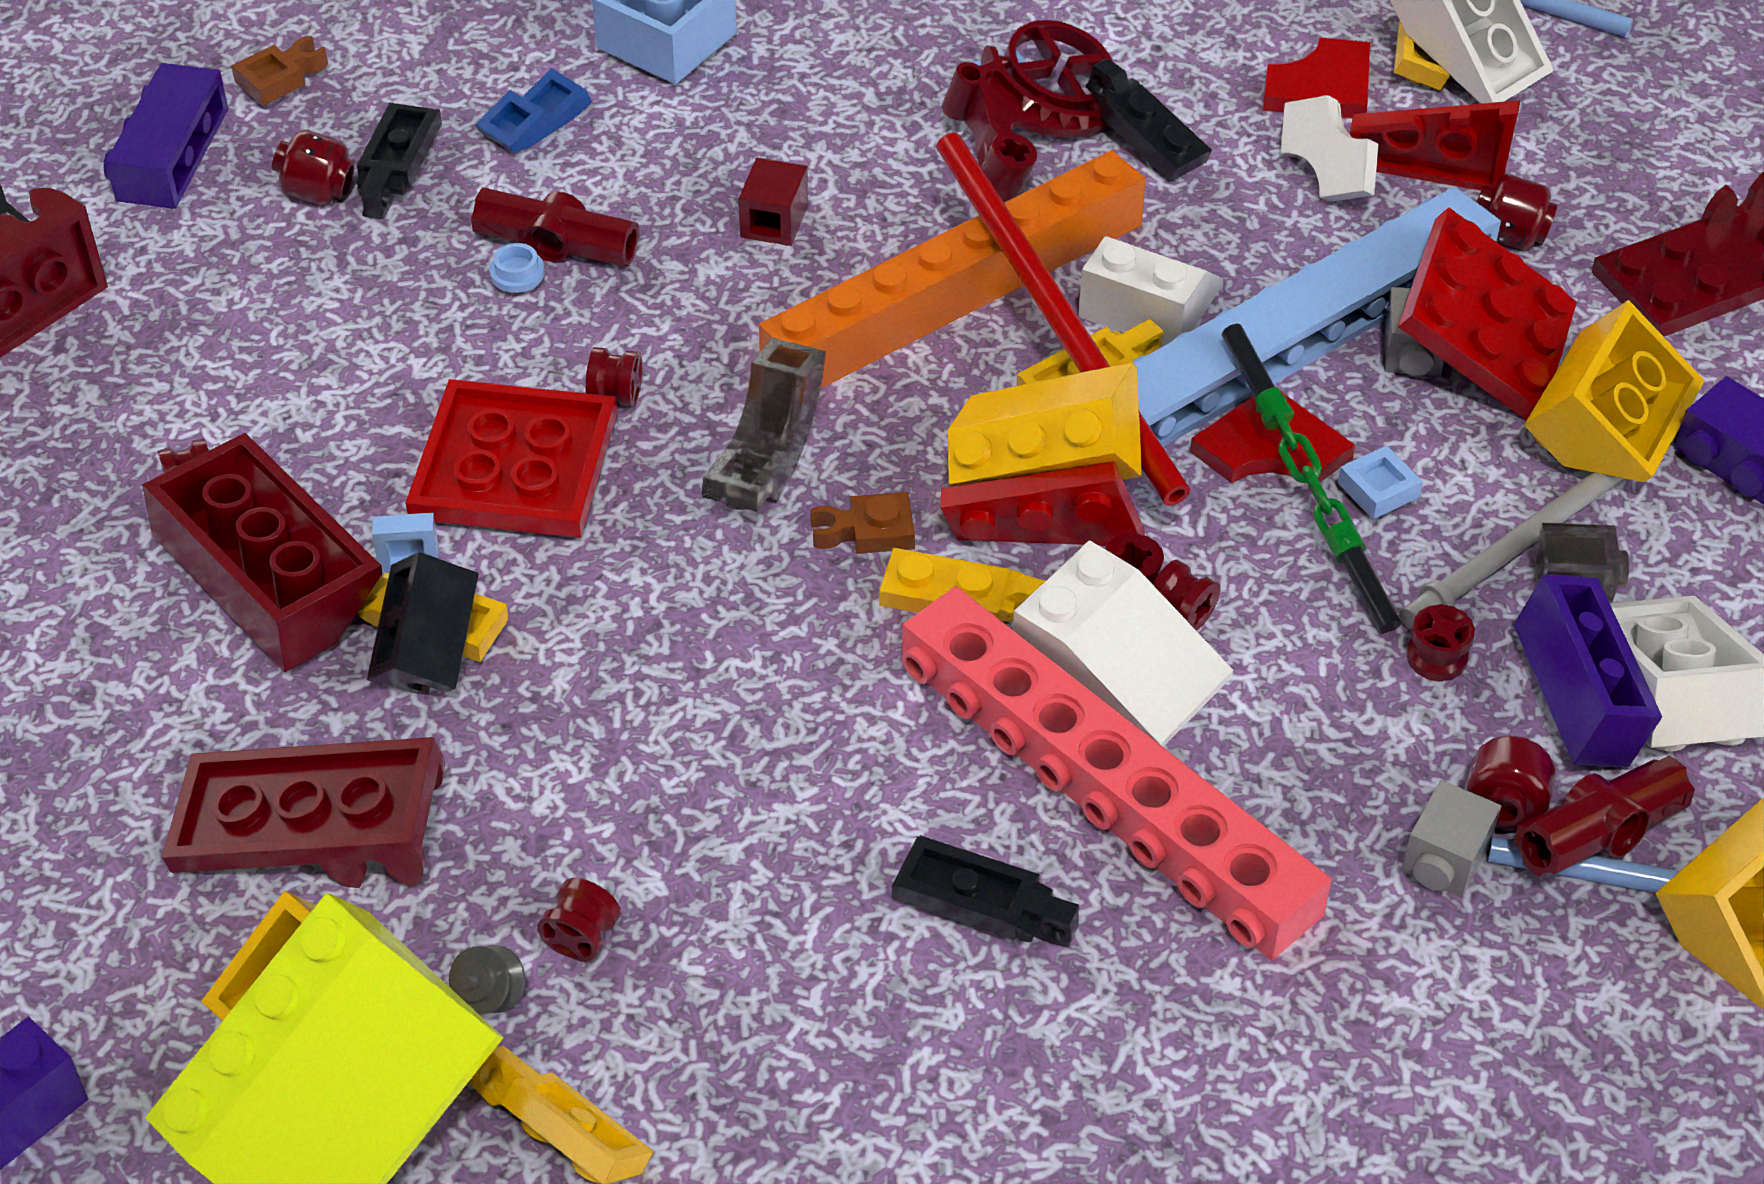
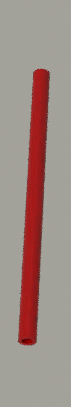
(1051, 301)

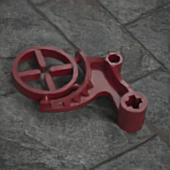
(1006, 97)

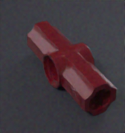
(555, 226)
(1604, 816)

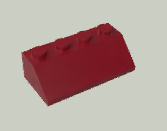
(262, 549)

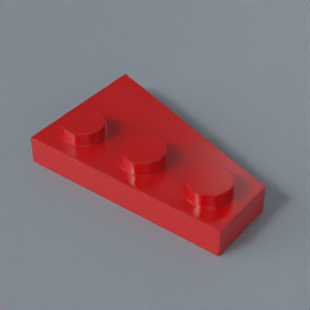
(1442, 144)
(1044, 507)

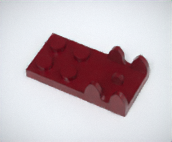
(45, 266)
(1695, 267)
(308, 808)

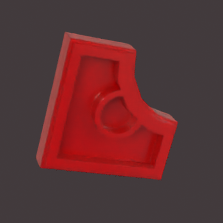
(1332, 69)
(1243, 446)

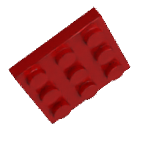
(1487, 313)
(513, 458)

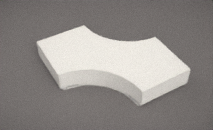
(1317, 135)

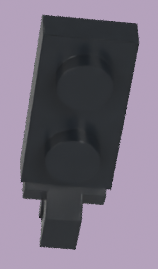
(1146, 122)
(395, 155)
(983, 893)

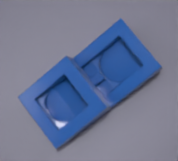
(527, 119)

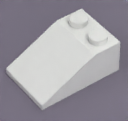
(1479, 43)
(1122, 641)
(1697, 671)

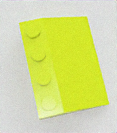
(326, 1062)

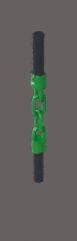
(1341, 537)

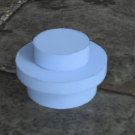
(516, 268)

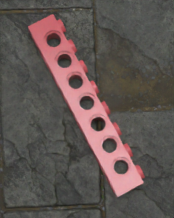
(1116, 774)

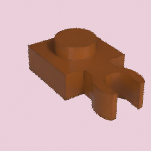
(277, 73)
(872, 522)

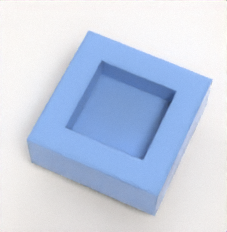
(1380, 482)
(402, 536)

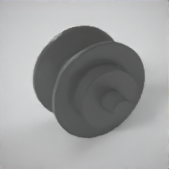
(488, 978)

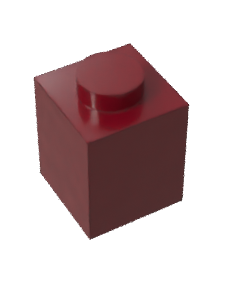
(773, 201)

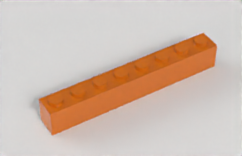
(960, 269)

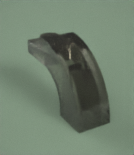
(771, 427)

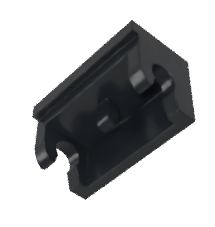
(423, 625)

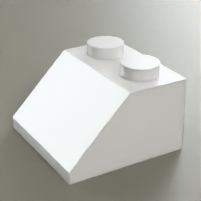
(1131, 285)

